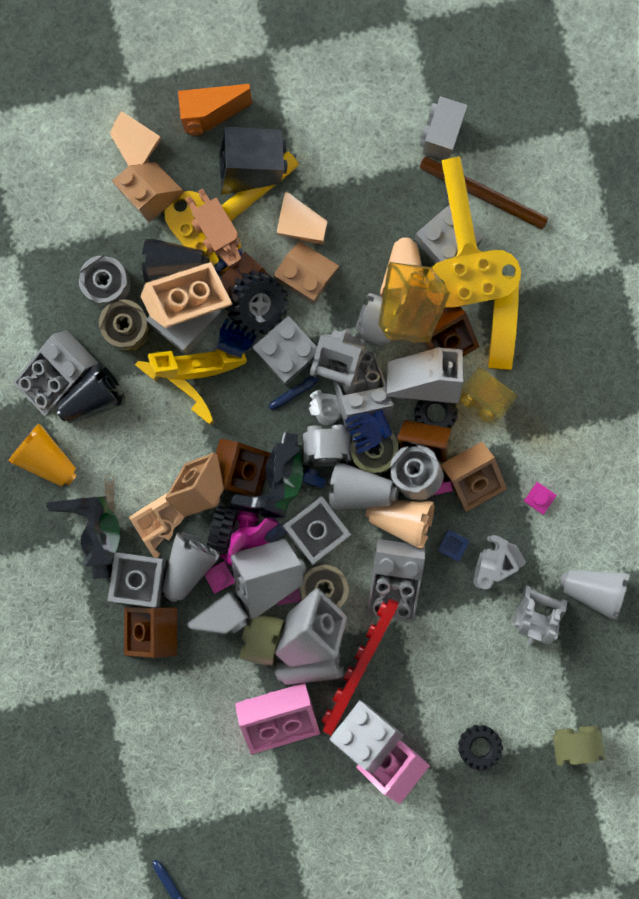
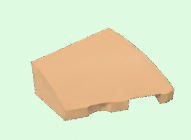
(133, 139)
(300, 221)
(163, 520)

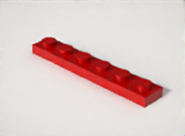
(363, 658)

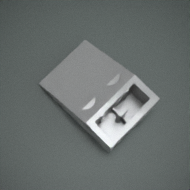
(54, 371)
(427, 376)
(367, 393)
(396, 576)

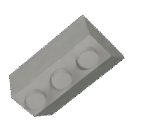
(222, 616)

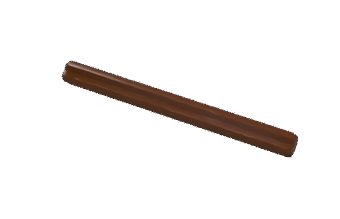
(490, 196)

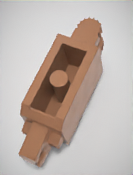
(217, 229)

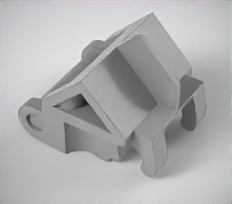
(343, 348)
(497, 563)
(536, 625)

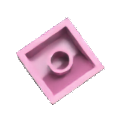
(398, 772)

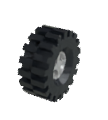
(262, 313)

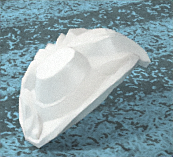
(325, 407)

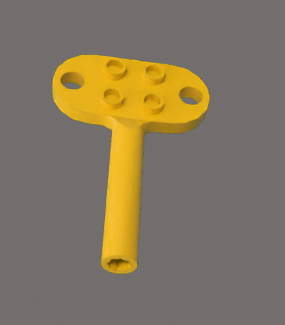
(184, 231)
(471, 274)

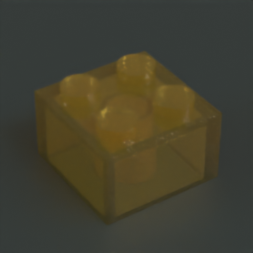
(486, 396)

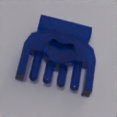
(234, 340)
(371, 428)

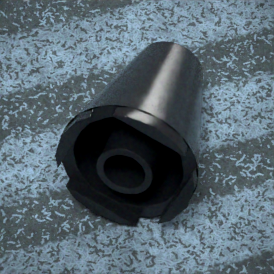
(169, 258)
(91, 396)

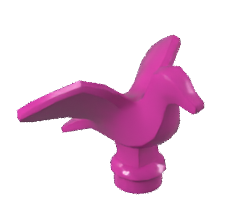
(248, 534)

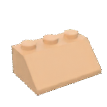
(185, 295)

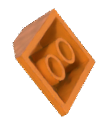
(209, 107)

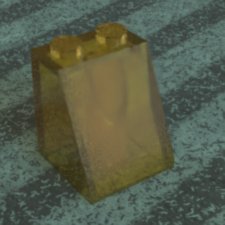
(411, 302)

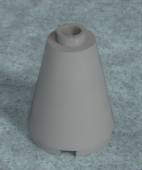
(360, 489)
(187, 565)
(597, 589)
(310, 672)

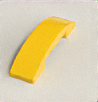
(504, 331)
(193, 365)
(199, 407)

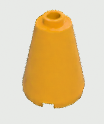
(44, 458)

